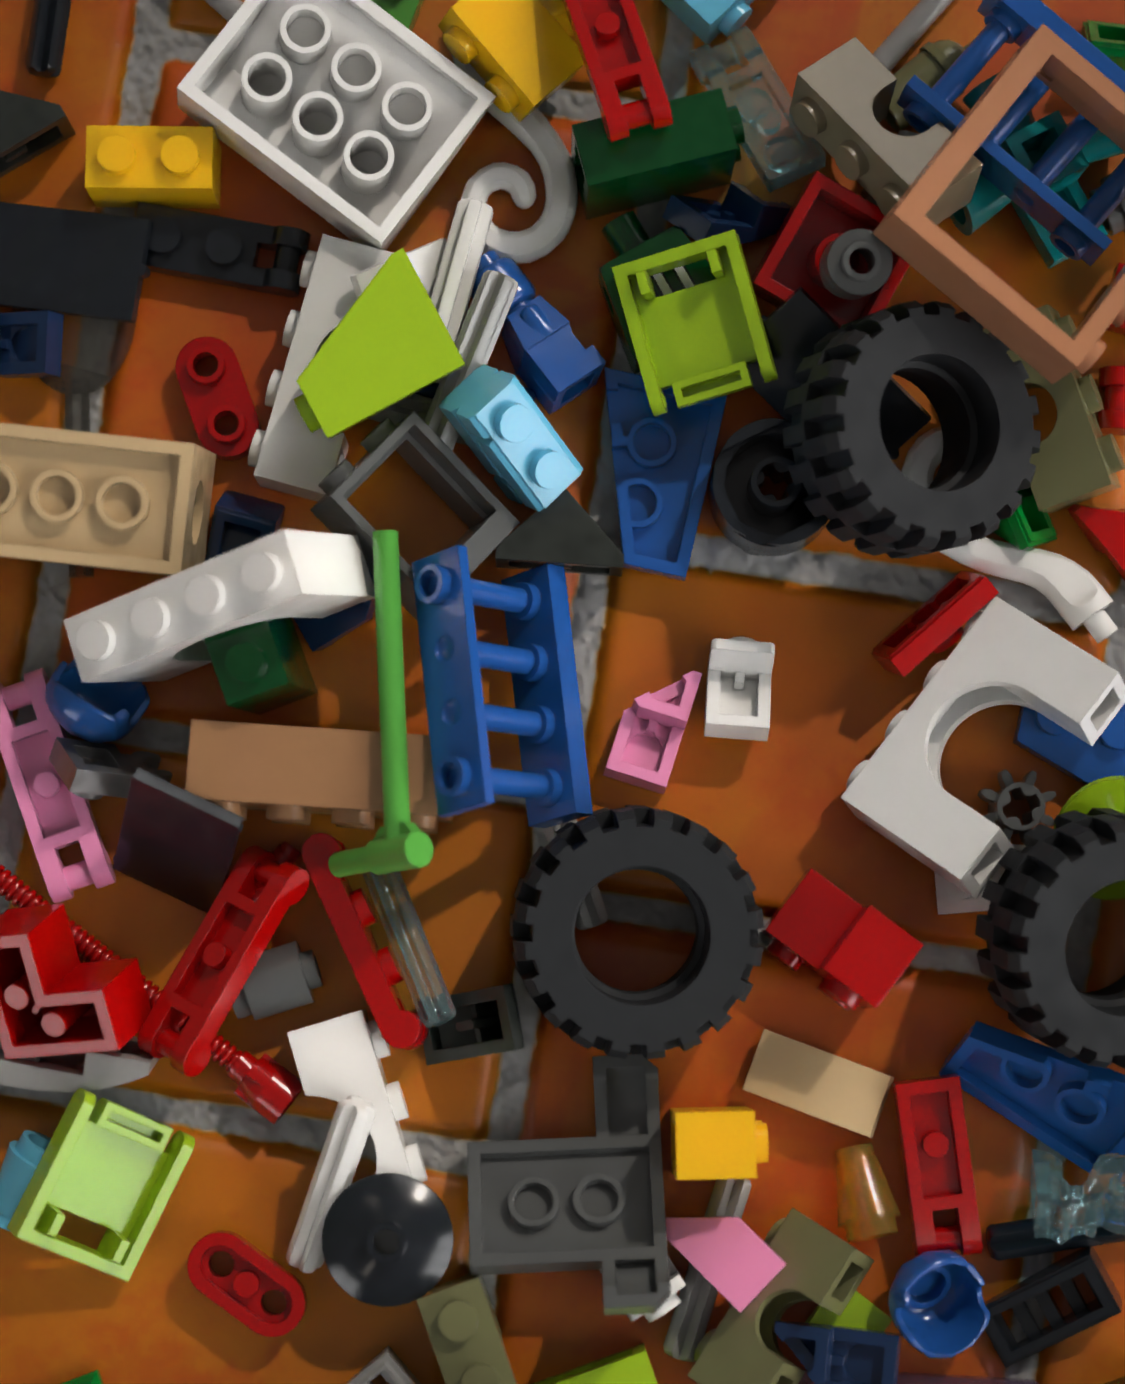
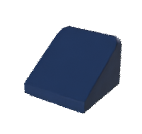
(241, 520)

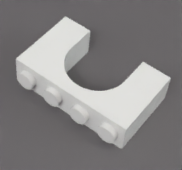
(164, 624)
(997, 662)

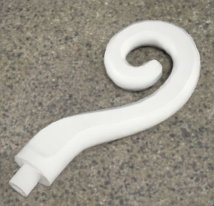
(559, 183)
(1062, 581)

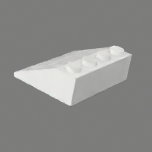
(336, 108)

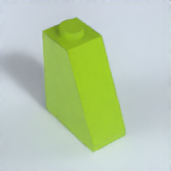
(377, 353)

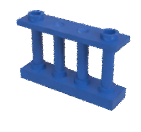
(1008, 22)
(543, 681)

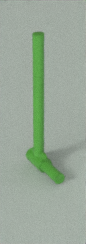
(399, 842)

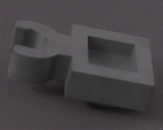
(100, 768)

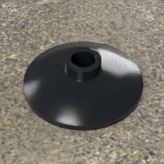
(393, 1204)

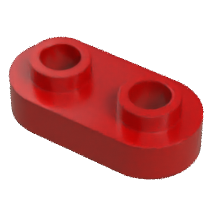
(217, 396)
(244, 1288)

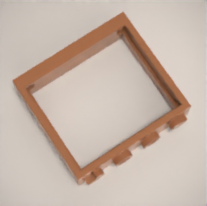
(958, 271)

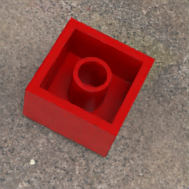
(793, 258)

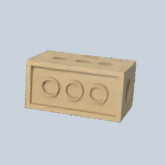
(103, 500)

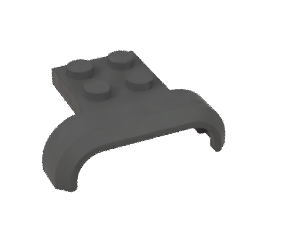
(581, 1197)

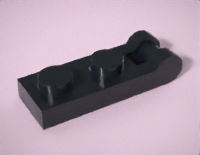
(223, 249)

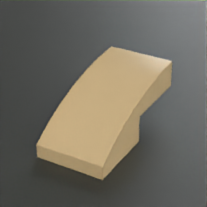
(818, 1083)

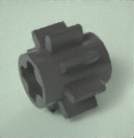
(1019, 791)

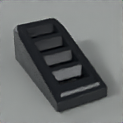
(1084, 1315)

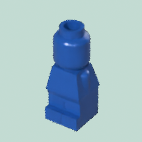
(542, 342)

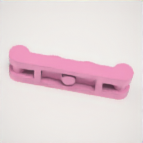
(48, 808)

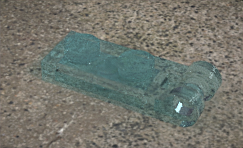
(771, 135)

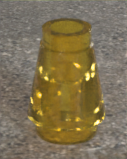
(863, 1195)

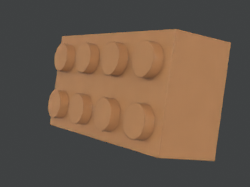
(304, 773)

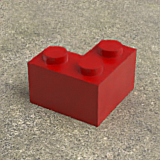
(841, 941)
(54, 1000)

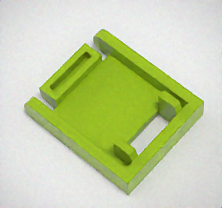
(698, 335)
(108, 1170)

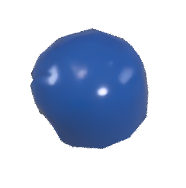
(94, 709)
(938, 1303)

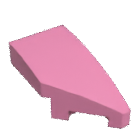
(652, 734)
(726, 1255)

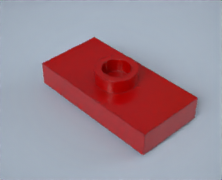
(934, 624)

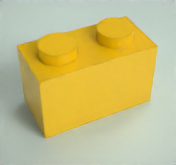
(513, 49)
(153, 166)
(717, 1143)

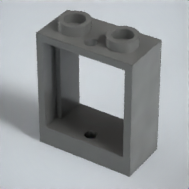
(441, 469)

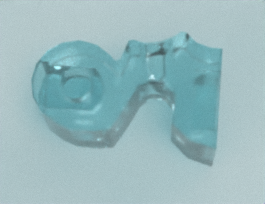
(1072, 1211)

